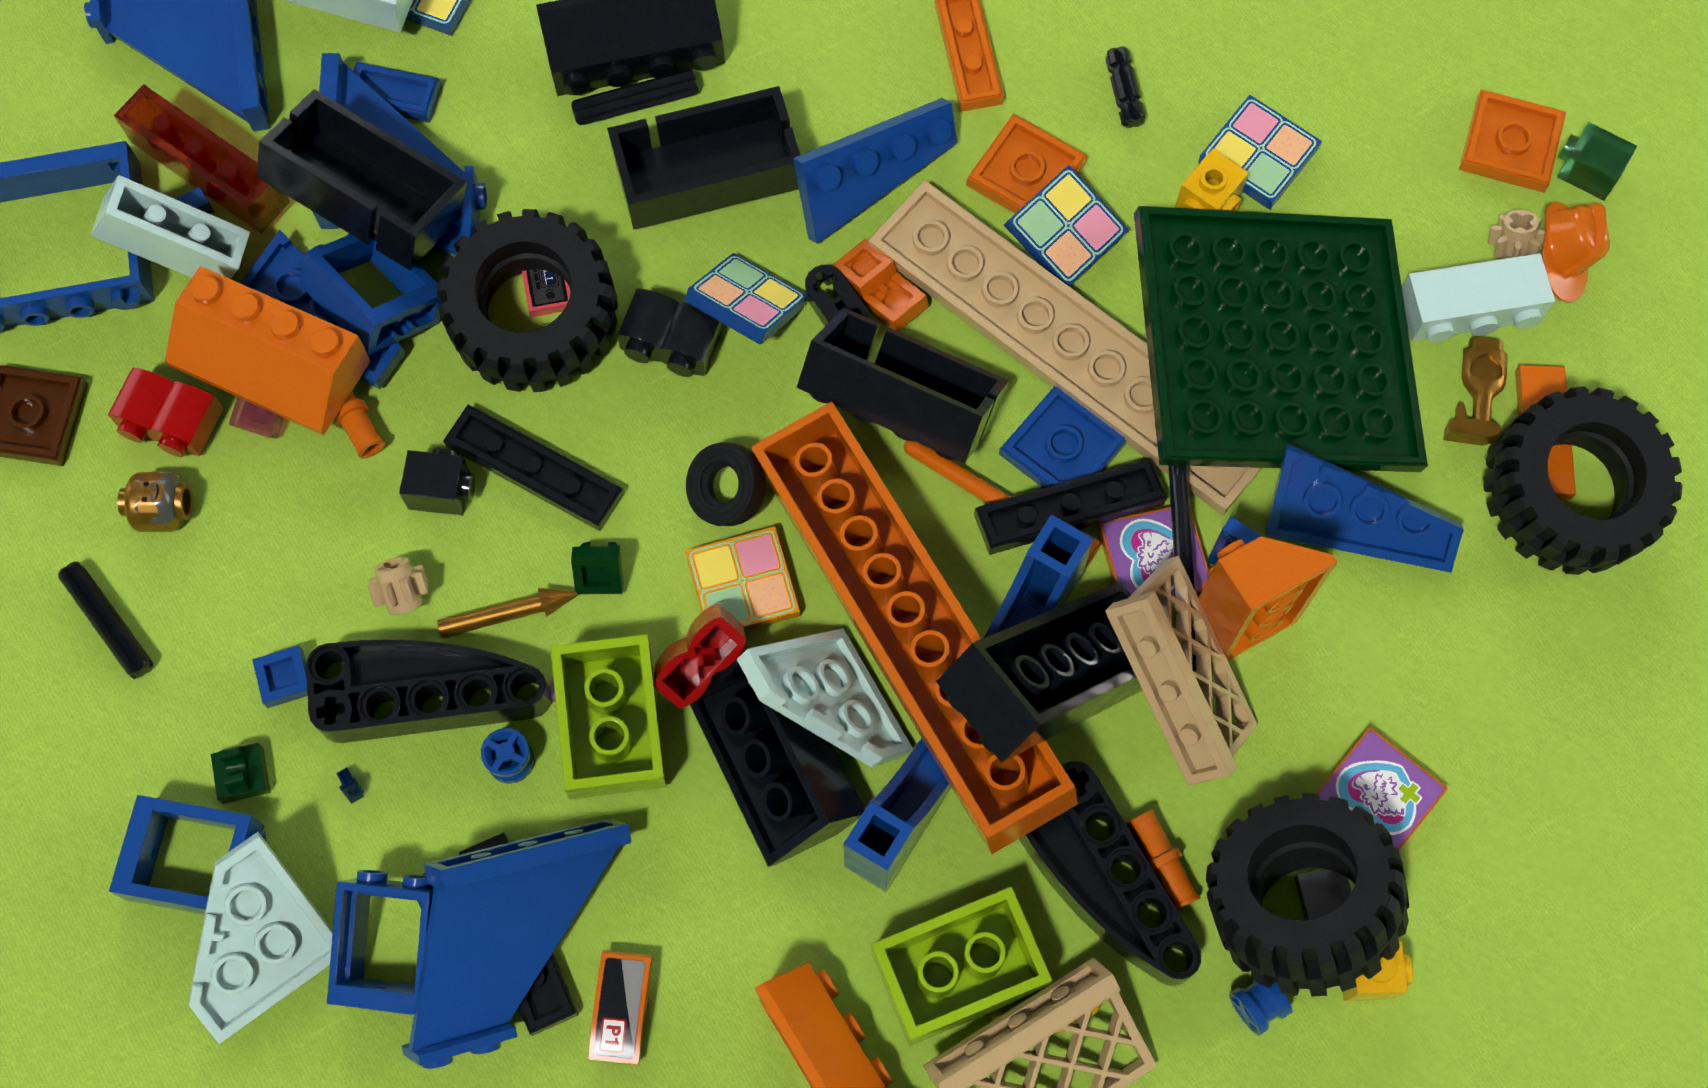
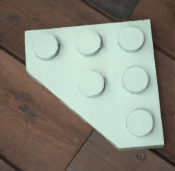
(828, 692)
(255, 939)

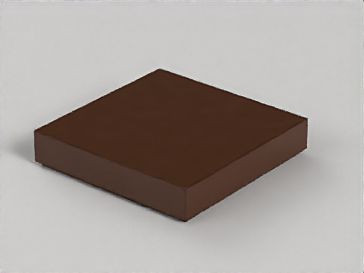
(38, 414)

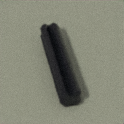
(634, 97)
(105, 620)

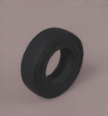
(701, 478)

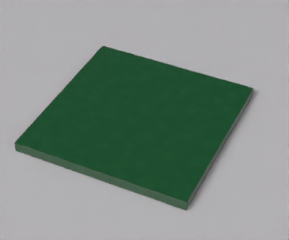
(1276, 339)

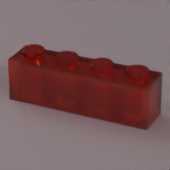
(200, 158)

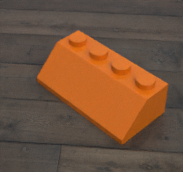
(264, 350)
(1260, 590)
(816, 1032)

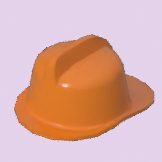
(1572, 244)

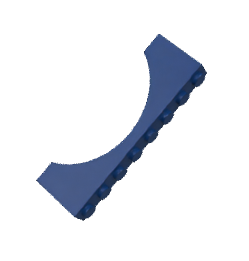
(911, 798)

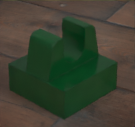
(597, 569)
(240, 773)

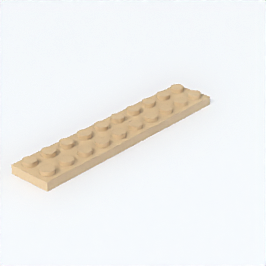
(1038, 324)

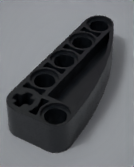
(408, 675)
(1083, 878)

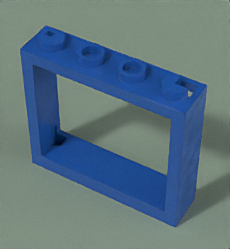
(63, 173)

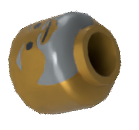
(155, 501)

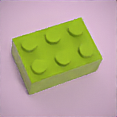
(607, 717)
(960, 966)

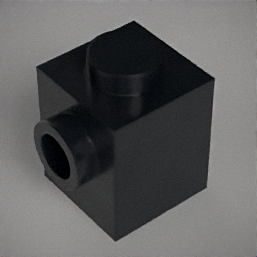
(436, 482)

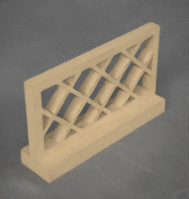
(1163, 668)
(1032, 1025)

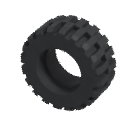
(503, 252)
(1630, 451)
(1318, 950)

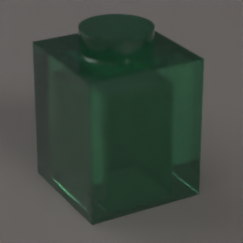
(1595, 160)

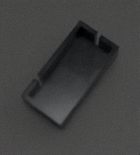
(706, 157)
(361, 179)
(909, 388)

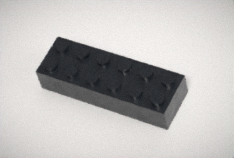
(1042, 675)

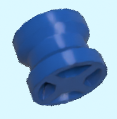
(499, 749)
(1260, 1005)

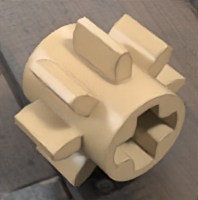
(1517, 234)
(398, 585)

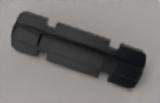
(1125, 87)

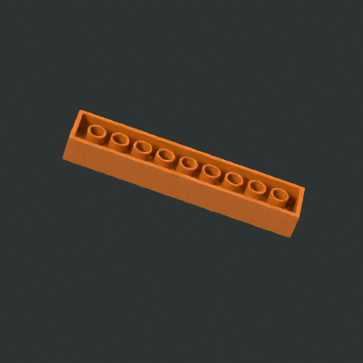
(904, 618)

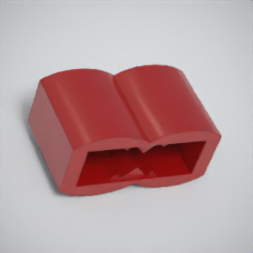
(165, 412)
(688, 664)

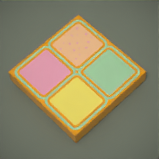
(745, 578)

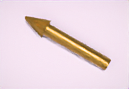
(546, 601)

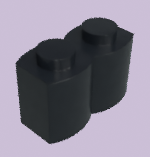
(668, 333)

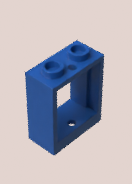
(378, 325)
(144, 841)
(349, 942)

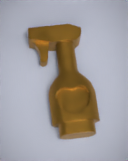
(1484, 378)

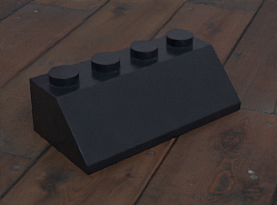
(627, 40)
(777, 770)

